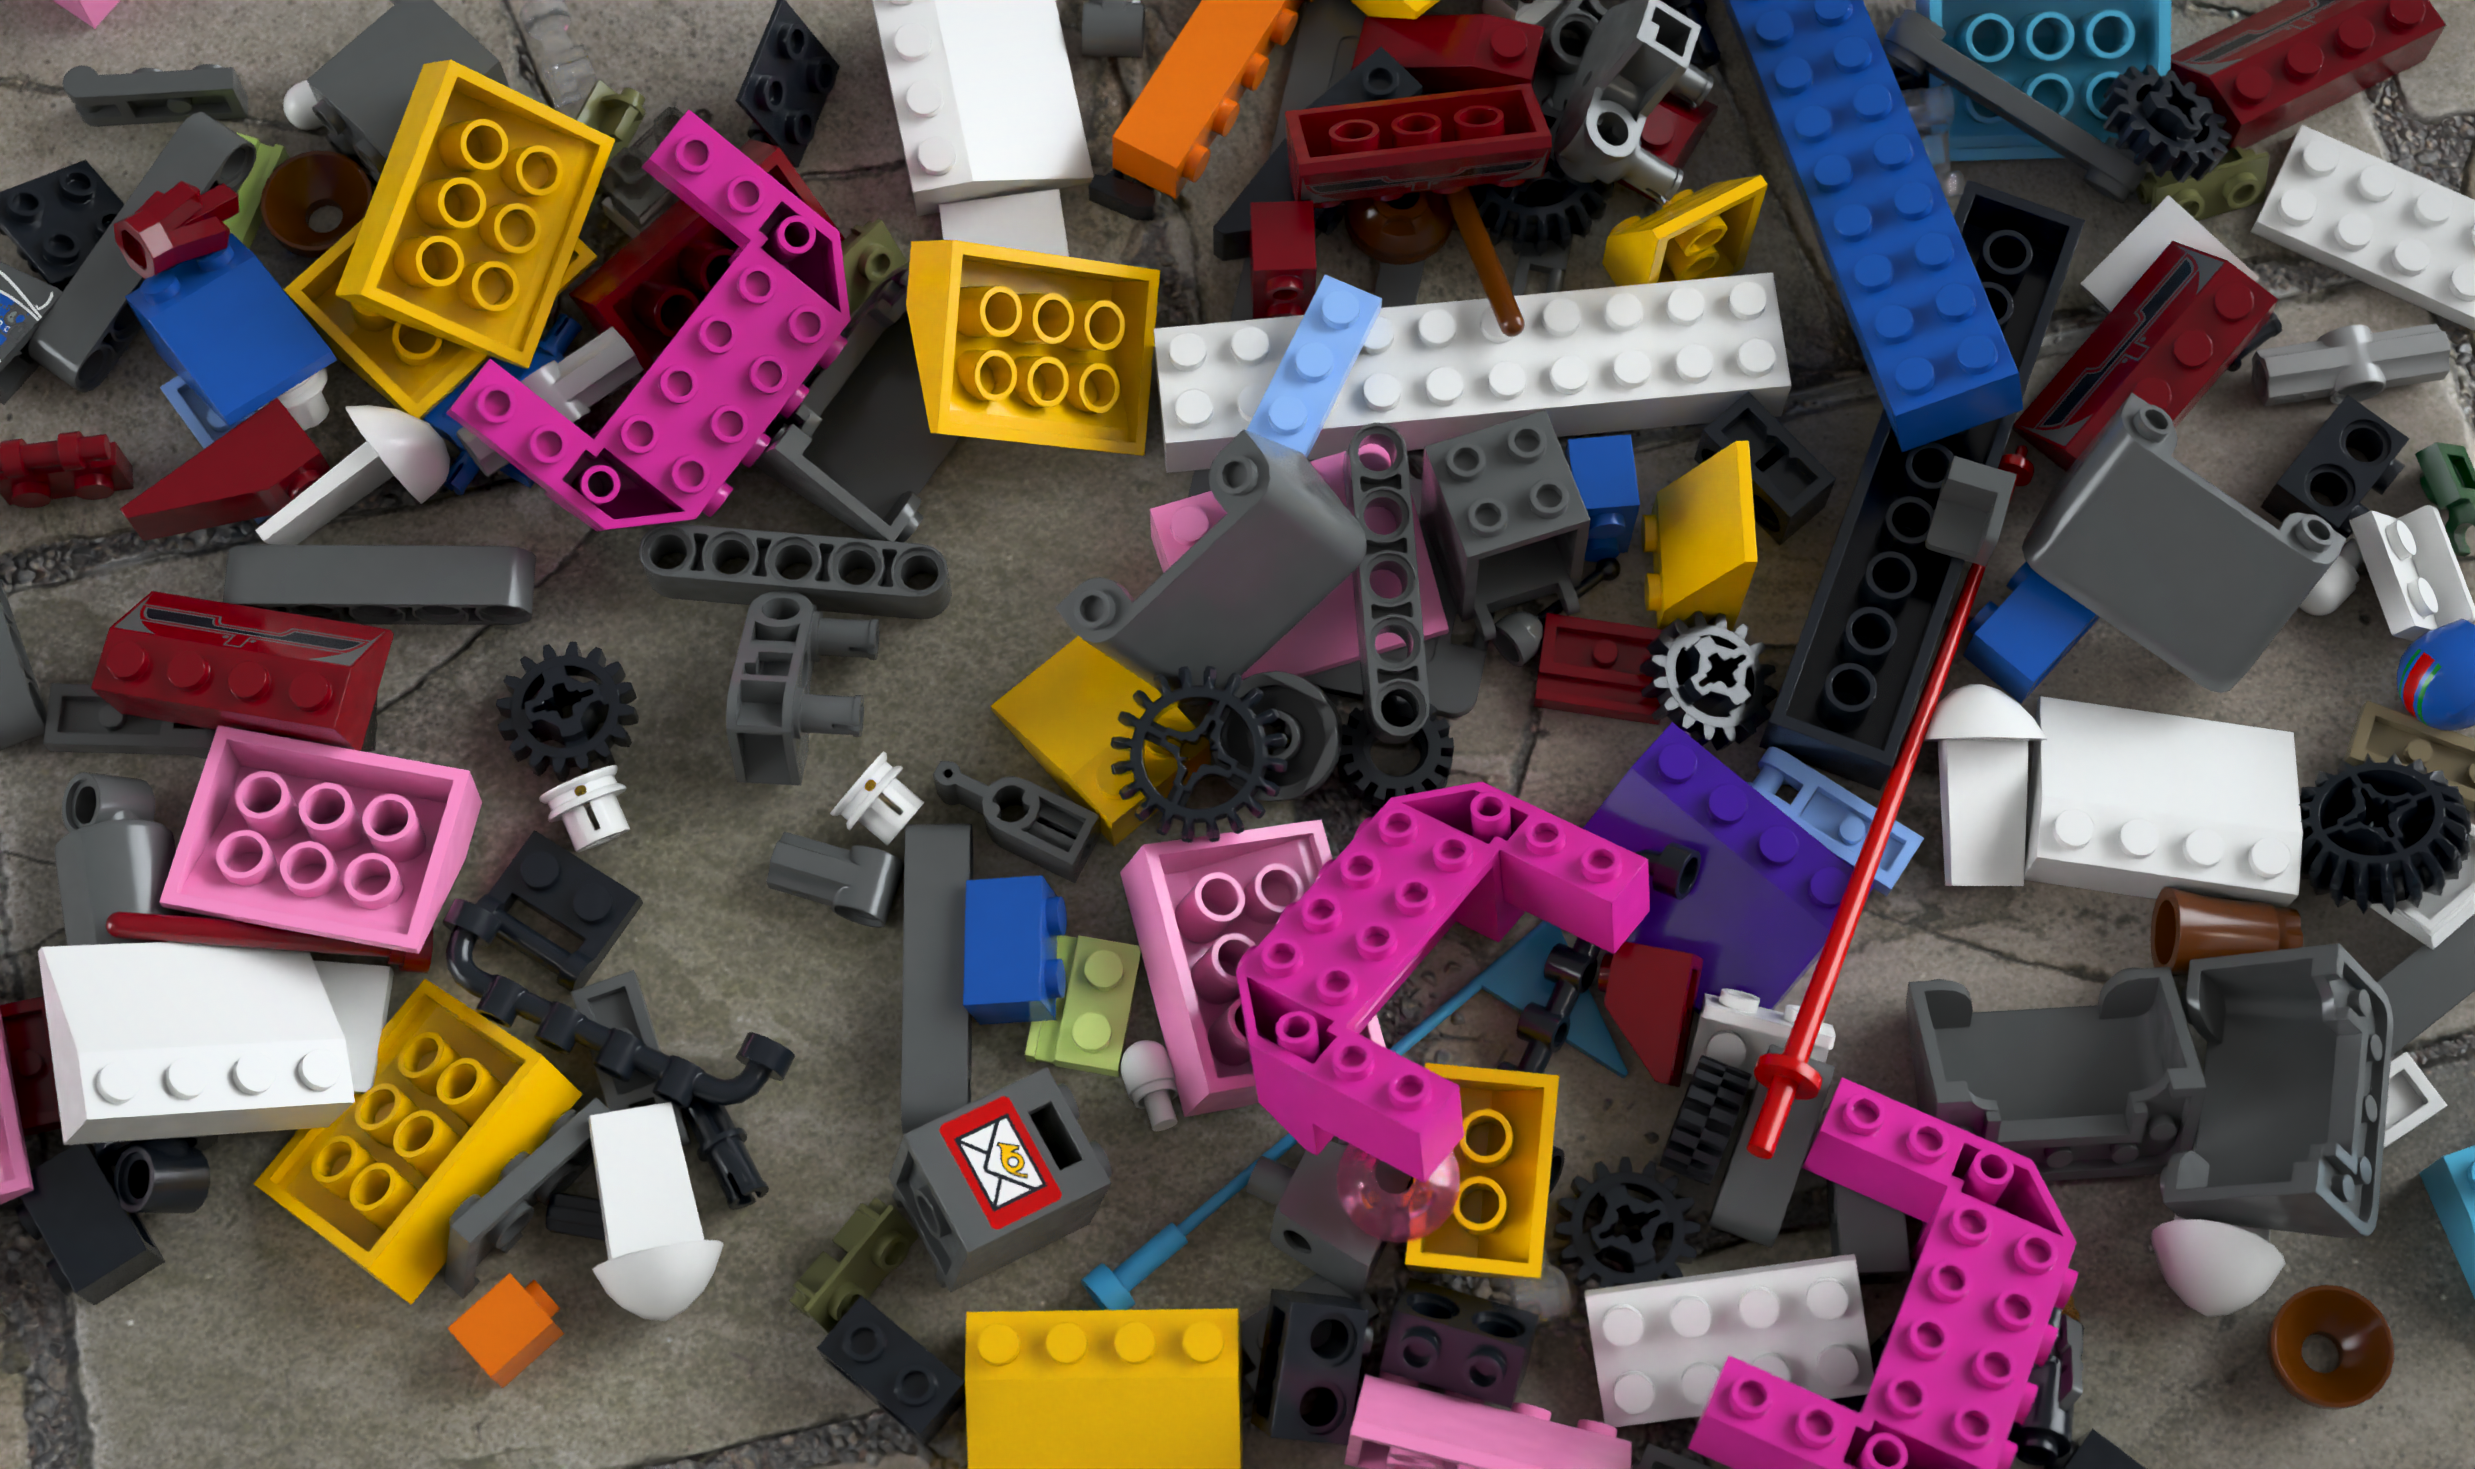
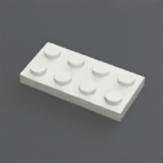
(2374, 224)
(1669, 1338)

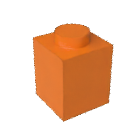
(508, 1328)

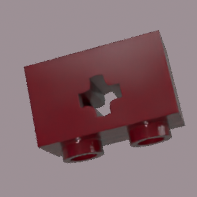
(1282, 258)

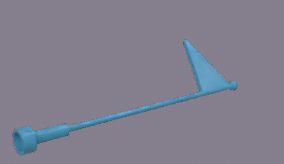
(1512, 978)

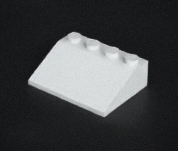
(982, 98)
(2162, 803)
(190, 1041)

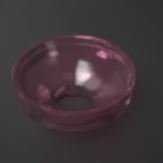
(1396, 1216)

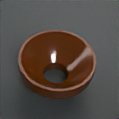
(306, 185)
(1400, 234)
(2354, 1328)

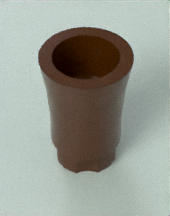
(2201, 927)

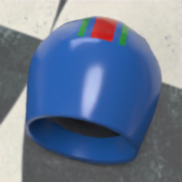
(2439, 677)

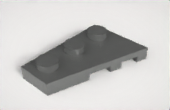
(508, 1207)

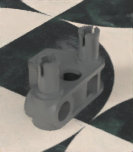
(1625, 72)
(770, 686)

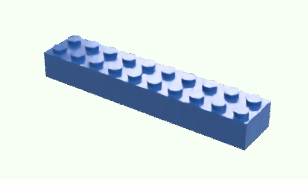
(1879, 216)

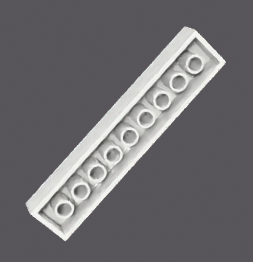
(1448, 370)

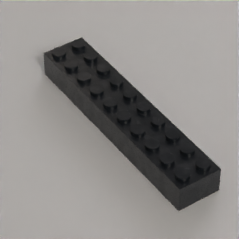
(1881, 586)

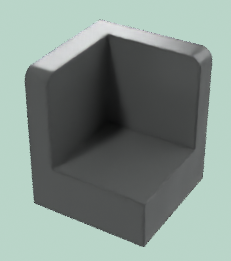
(1970, 511)

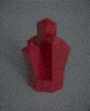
(176, 227)

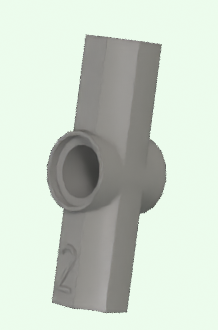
(2350, 364)
(569, 387)

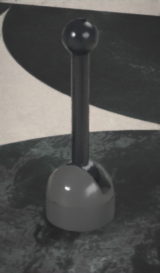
(1522, 633)

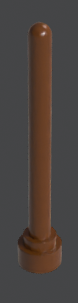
(1486, 262)

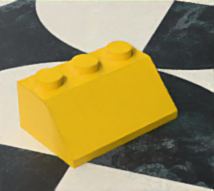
(1503, 1177)

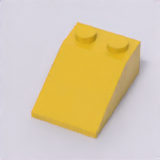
(1689, 237)
(1702, 540)
(1067, 724)

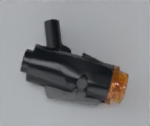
(2049, 1424)

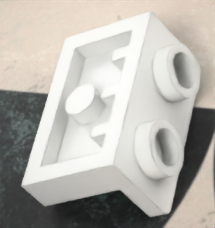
(2413, 571)
(1740, 1031)

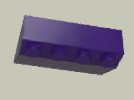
(1761, 882)

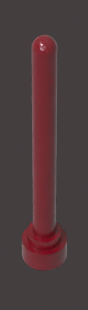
(242, 934)

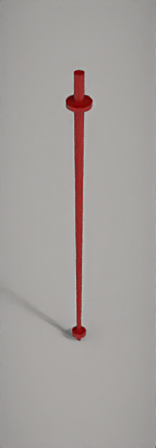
(1788, 1074)

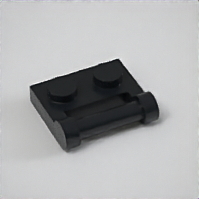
(569, 896)

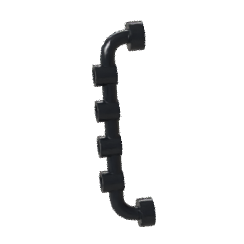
(1574, 971)
(617, 1050)

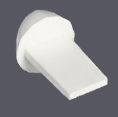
(393, 447)
(1983, 784)
(648, 1214)
(2215, 1263)

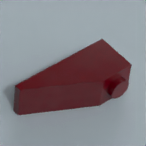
(1456, 50)
(233, 480)

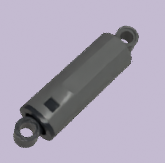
(120, 864)

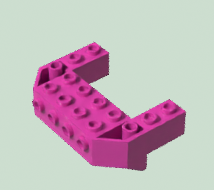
(716, 379)
(1370, 923)
(1969, 1322)

